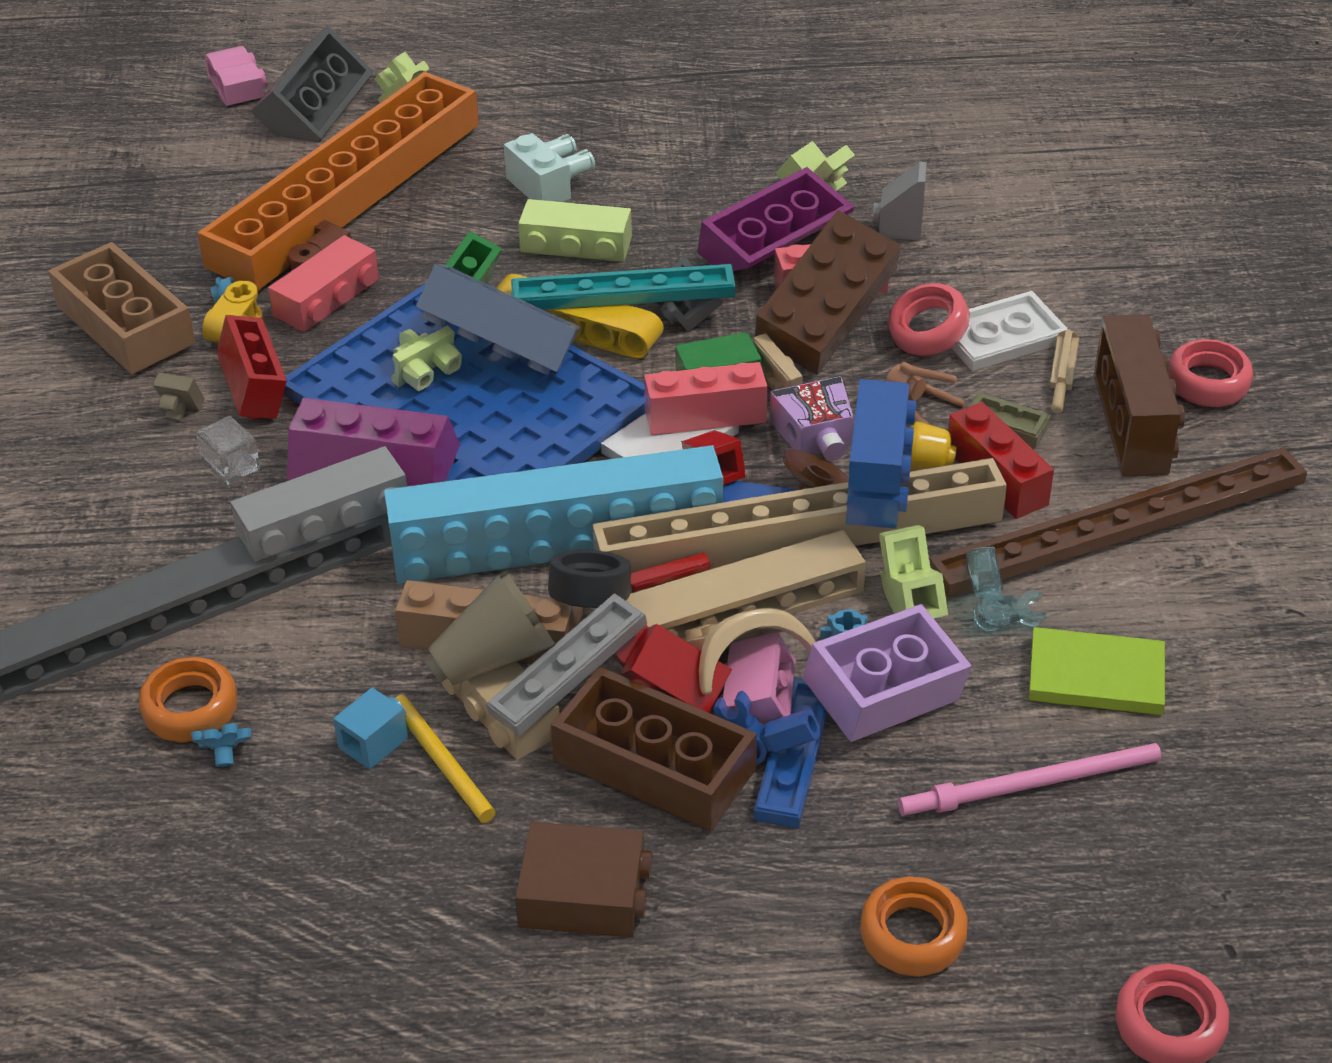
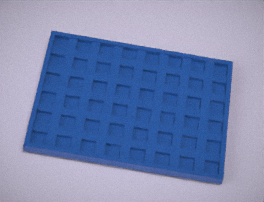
(496, 404)

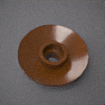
(812, 470)

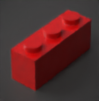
(251, 367)
(982, 436)

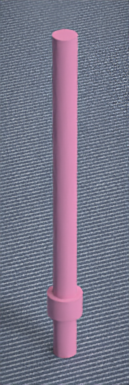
(947, 796)

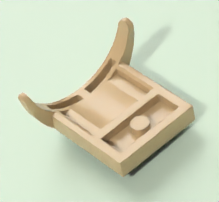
(744, 625)

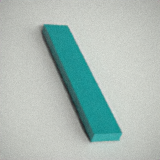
(626, 287)

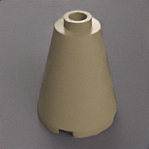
(489, 634)

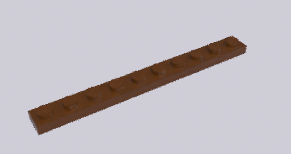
(1127, 517)

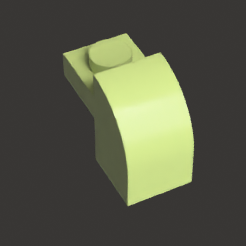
(828, 169)
(908, 573)

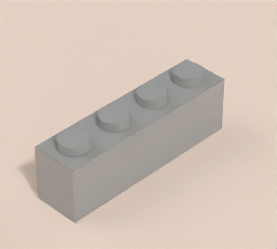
(316, 503)

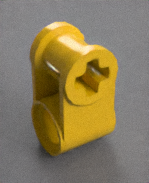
(237, 300)

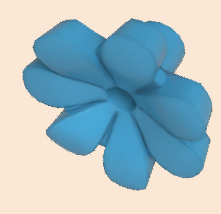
(222, 742)

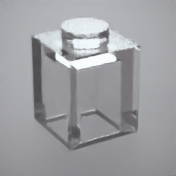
(228, 450)

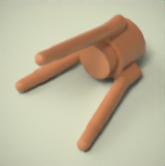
(917, 386)

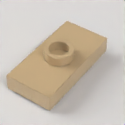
(776, 367)

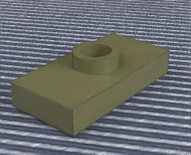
(1024, 421)

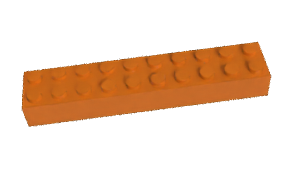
(339, 178)

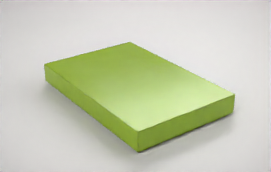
(1097, 671)

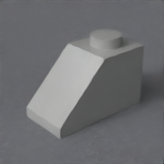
(902, 205)

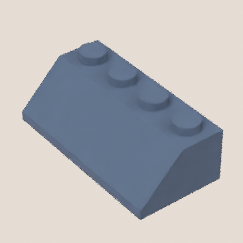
(497, 317)

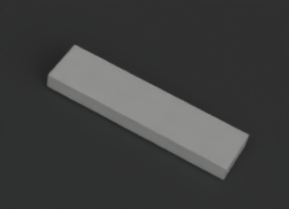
(566, 664)

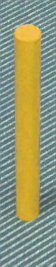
(446, 762)

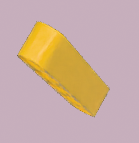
(609, 327)

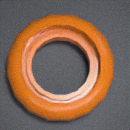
(182, 674)
(912, 958)

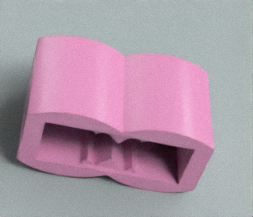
(235, 75)

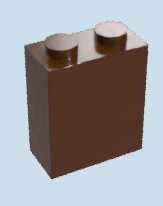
(583, 879)

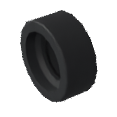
(588, 577)

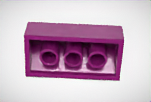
(769, 220)
(338, 431)

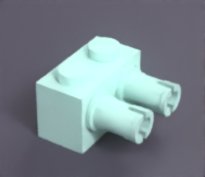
(540, 166)

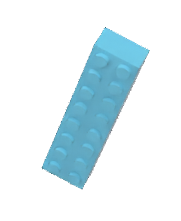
(537, 512)

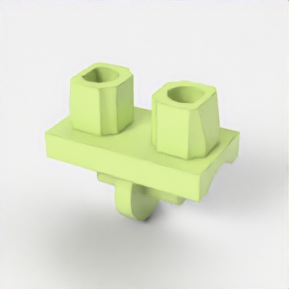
(399, 73)
(421, 354)

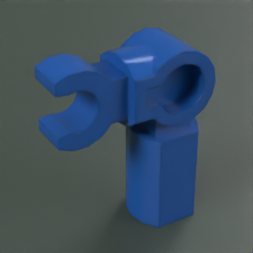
(776, 734)

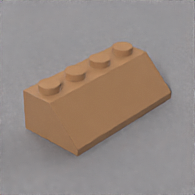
(431, 607)

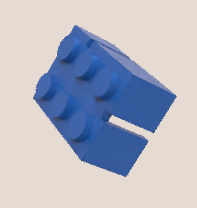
(880, 454)

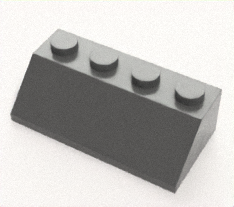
(313, 89)

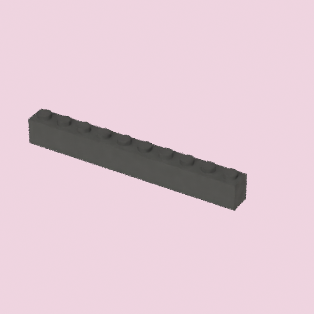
(166, 603)

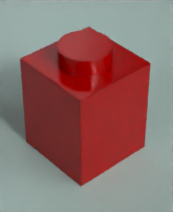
(727, 450)

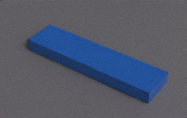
(791, 771)

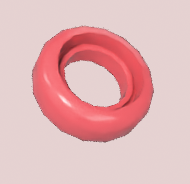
(936, 339)
(1210, 391)
(1176, 982)

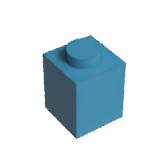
(371, 727)

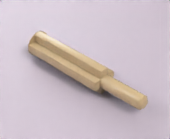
(1063, 367)

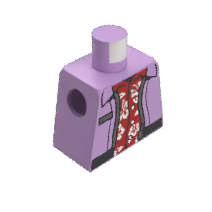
(814, 417)

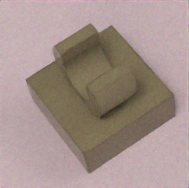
(177, 395)

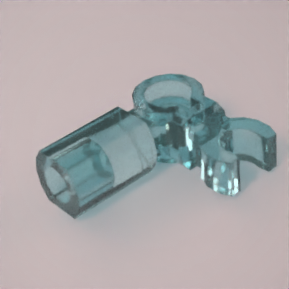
(993, 607)

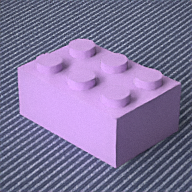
(886, 672)

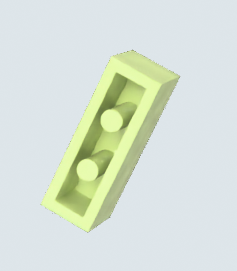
(575, 230)

